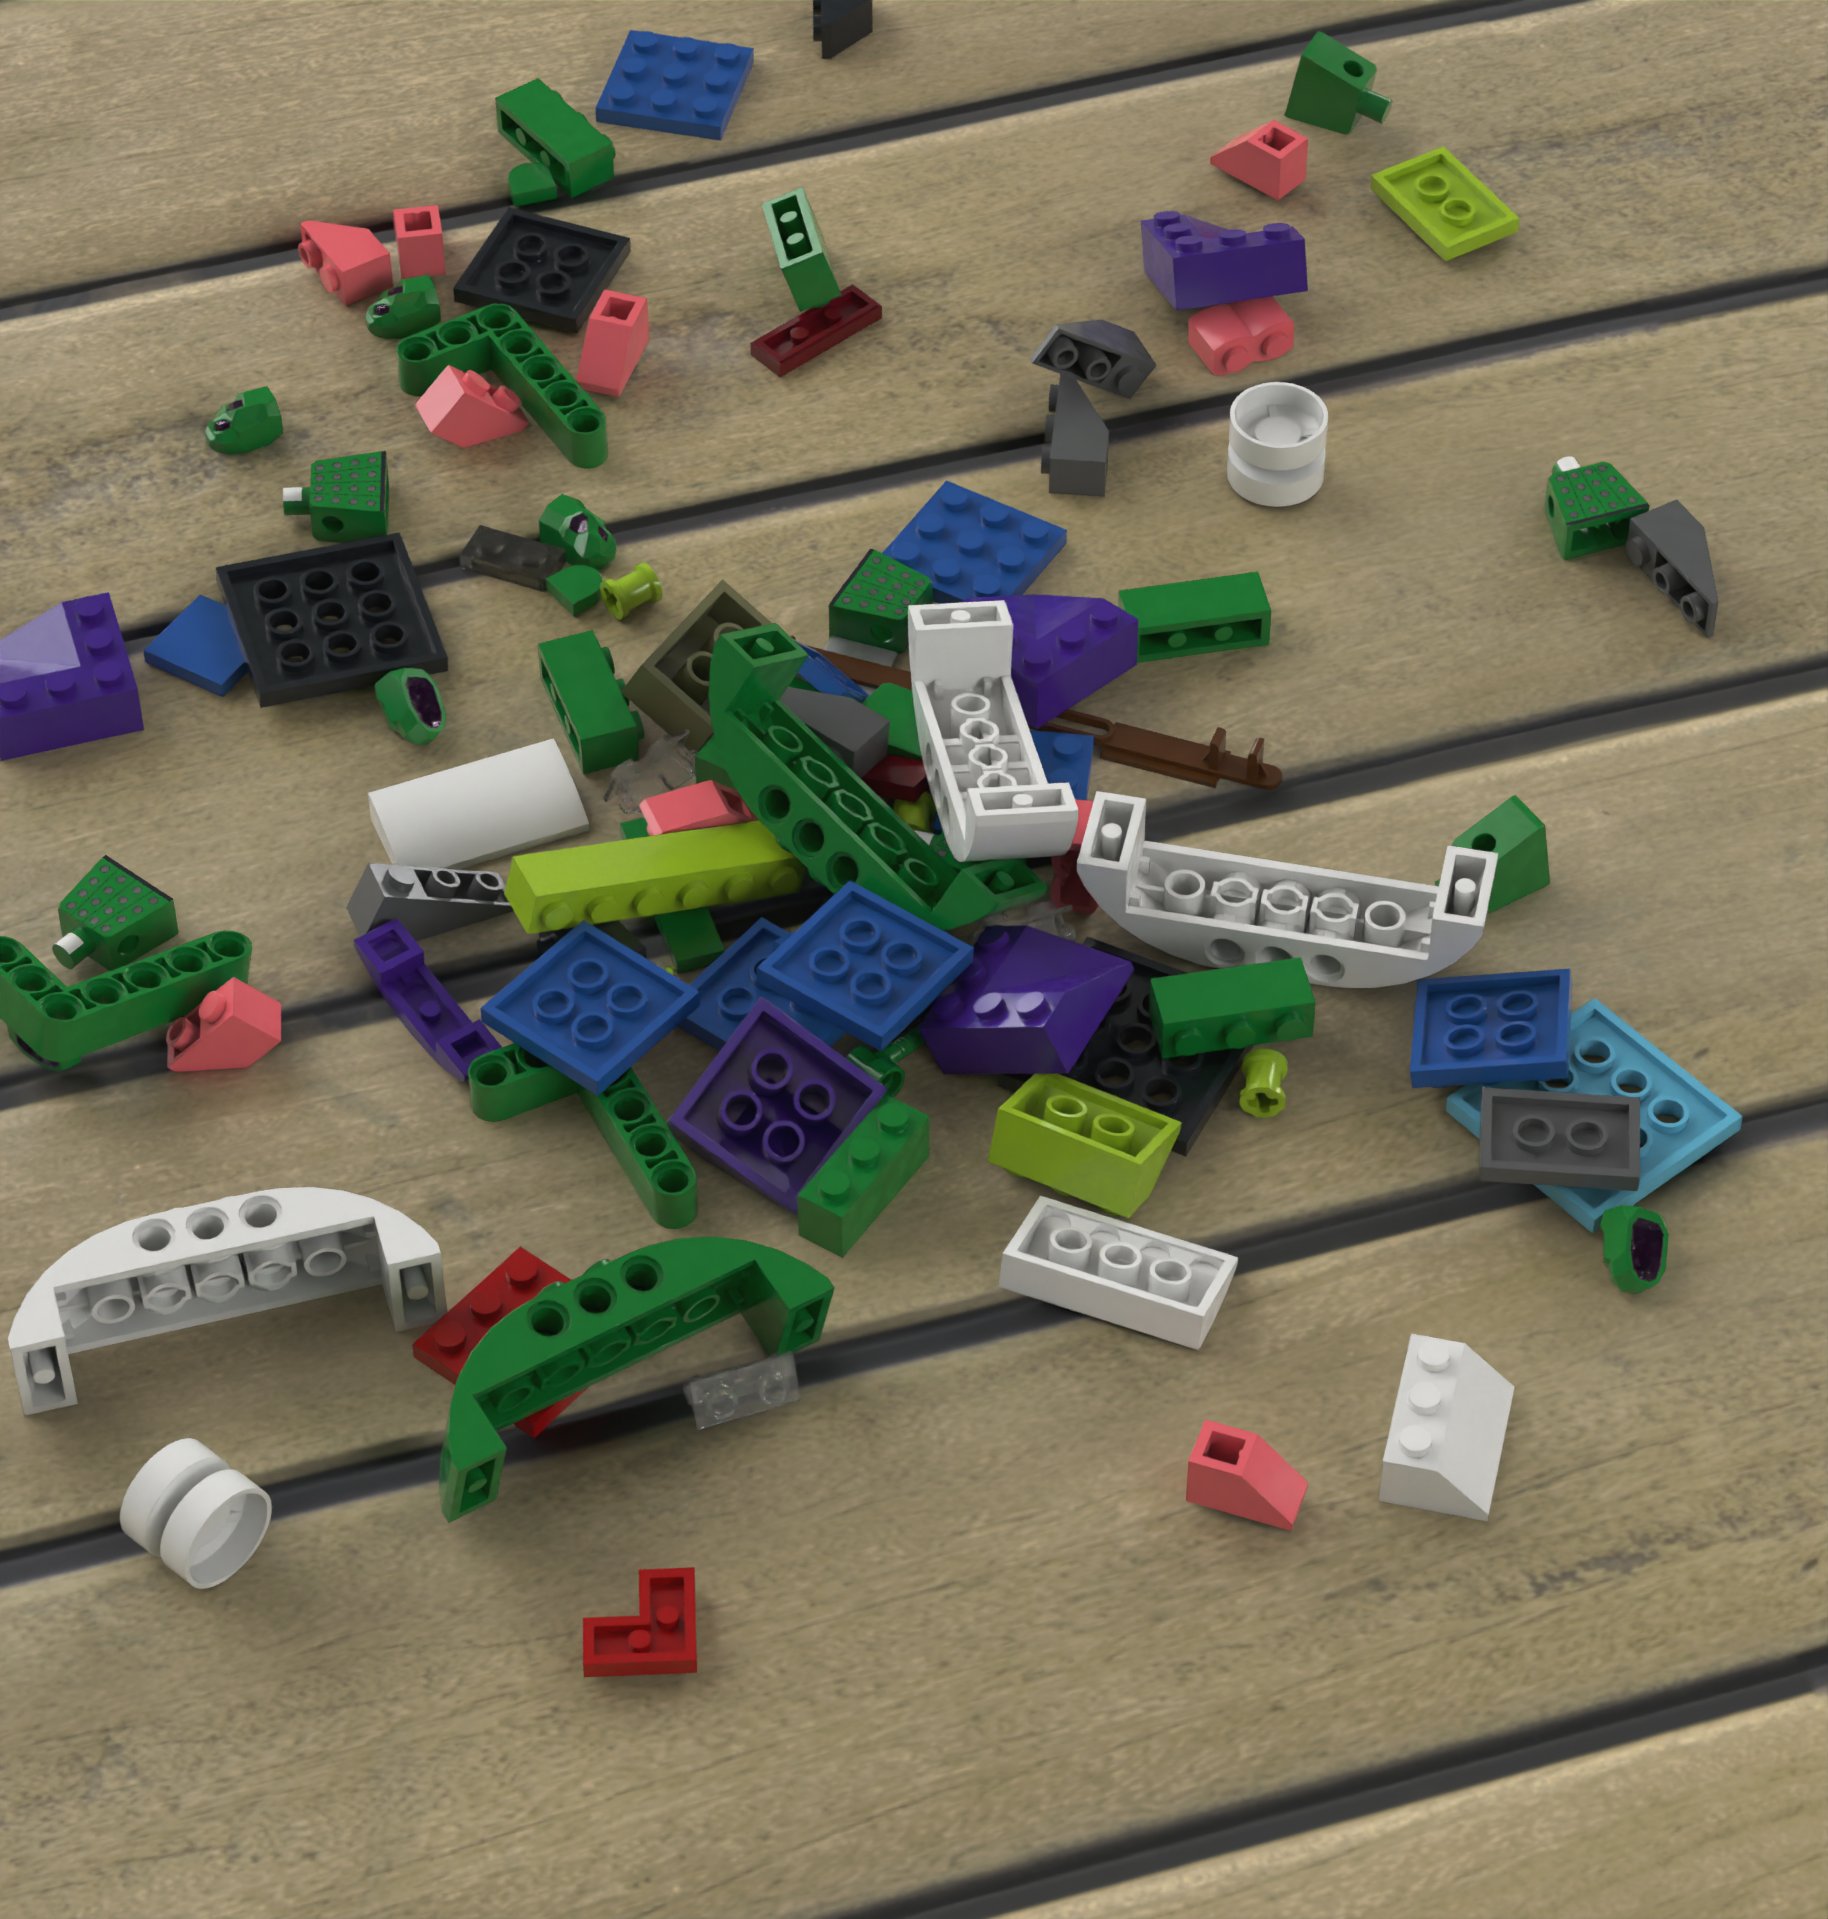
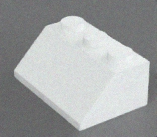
(1446, 1430)

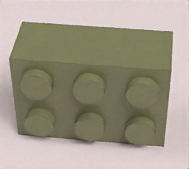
(675, 677)

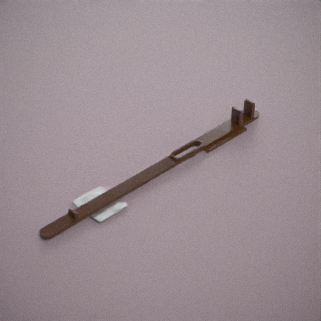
(1122, 744)

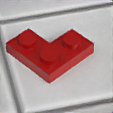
(656, 1640)

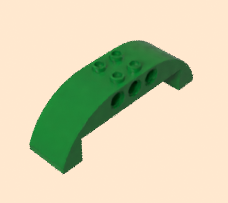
(824, 808)
(607, 1324)

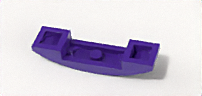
(421, 1001)

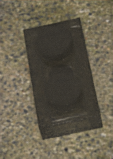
(511, 558)

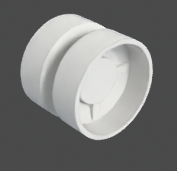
(1277, 444)
(195, 1513)

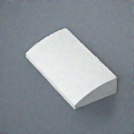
(480, 809)
(1117, 1272)

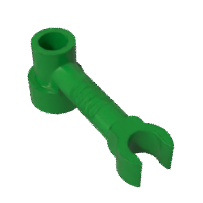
(883, 1064)

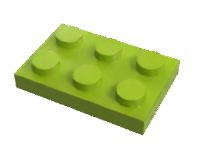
(1444, 203)

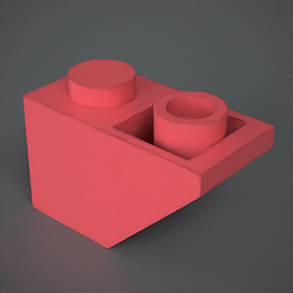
(1266, 158)
(419, 241)
(346, 259)
(613, 342)
(469, 409)
(695, 808)
(225, 1030)
(1243, 1477)

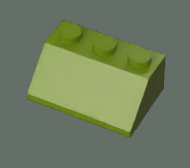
(1082, 1142)

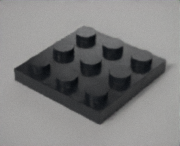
(543, 269)

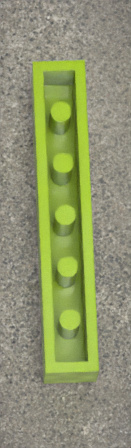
(650, 876)

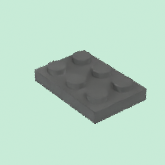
(1559, 1139)

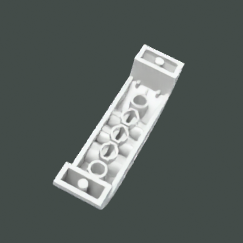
(978, 740)
(1258, 910)
(216, 1266)

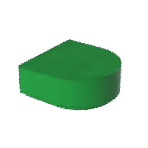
(531, 184)
(575, 587)

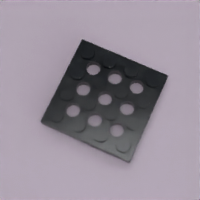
(312, 639)
(1194, 1088)

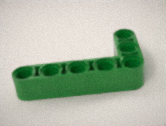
(504, 343)
(115, 1005)
(516, 1081)

